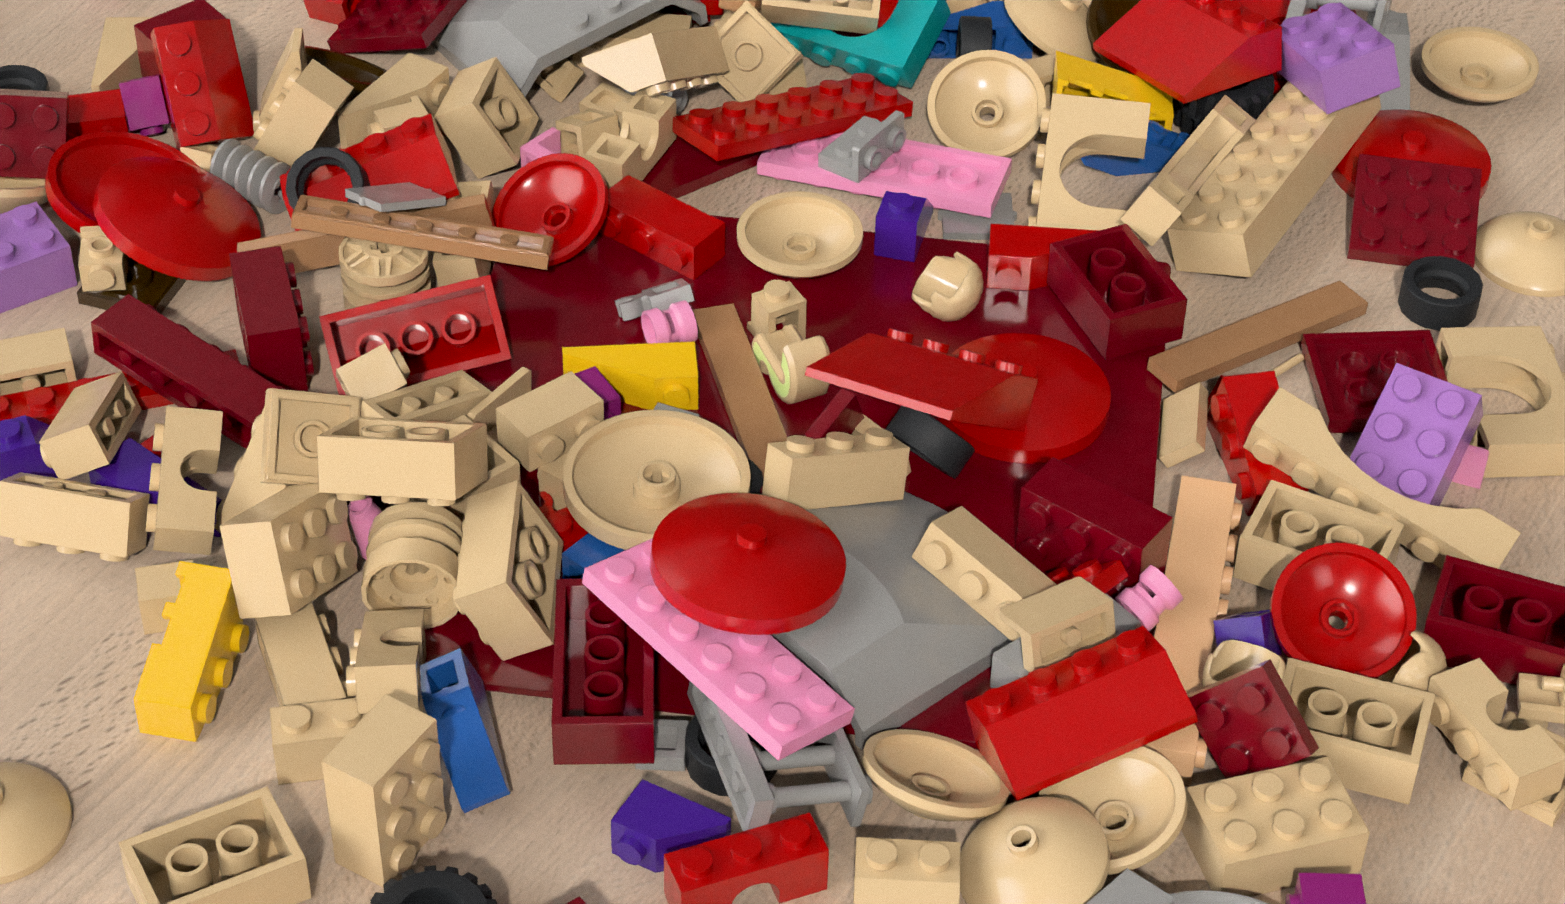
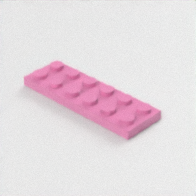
(942, 174)
(743, 674)

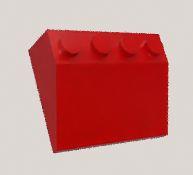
(1193, 45)
(931, 379)

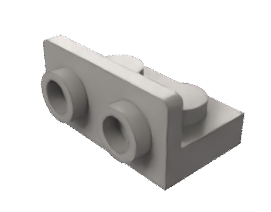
(864, 147)

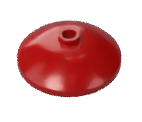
(555, 198)
(1359, 590)

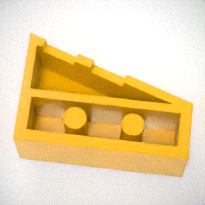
(1092, 79)
(195, 657)

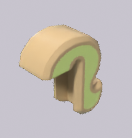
(785, 359)

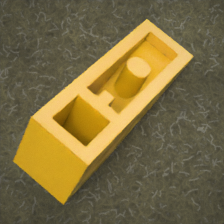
(643, 371)

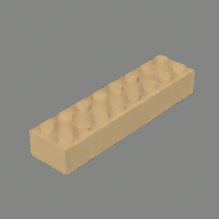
(1265, 184)

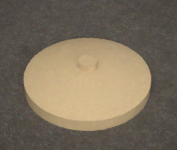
(642, 467)

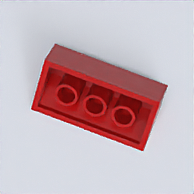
(400, 155)
(433, 330)
(1079, 712)

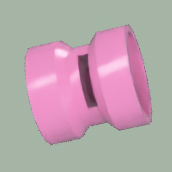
(670, 325)
(1150, 597)

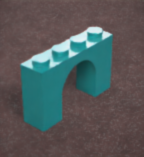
(890, 54)

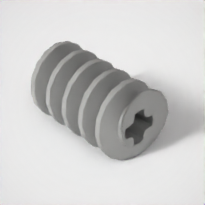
(250, 174)

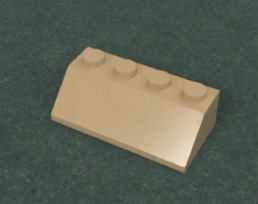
(663, 61)

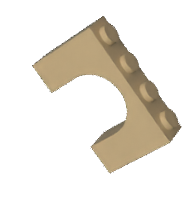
(1078, 129)
(1522, 364)

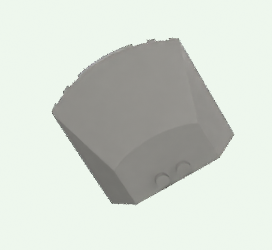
(540, 32)
(896, 630)

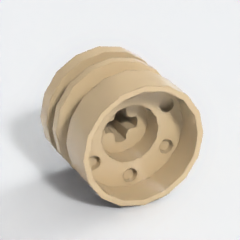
(380, 271)
(413, 561)

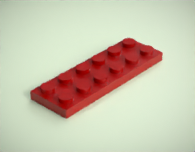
(788, 116)

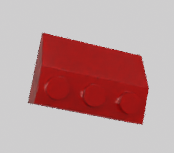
(202, 82)

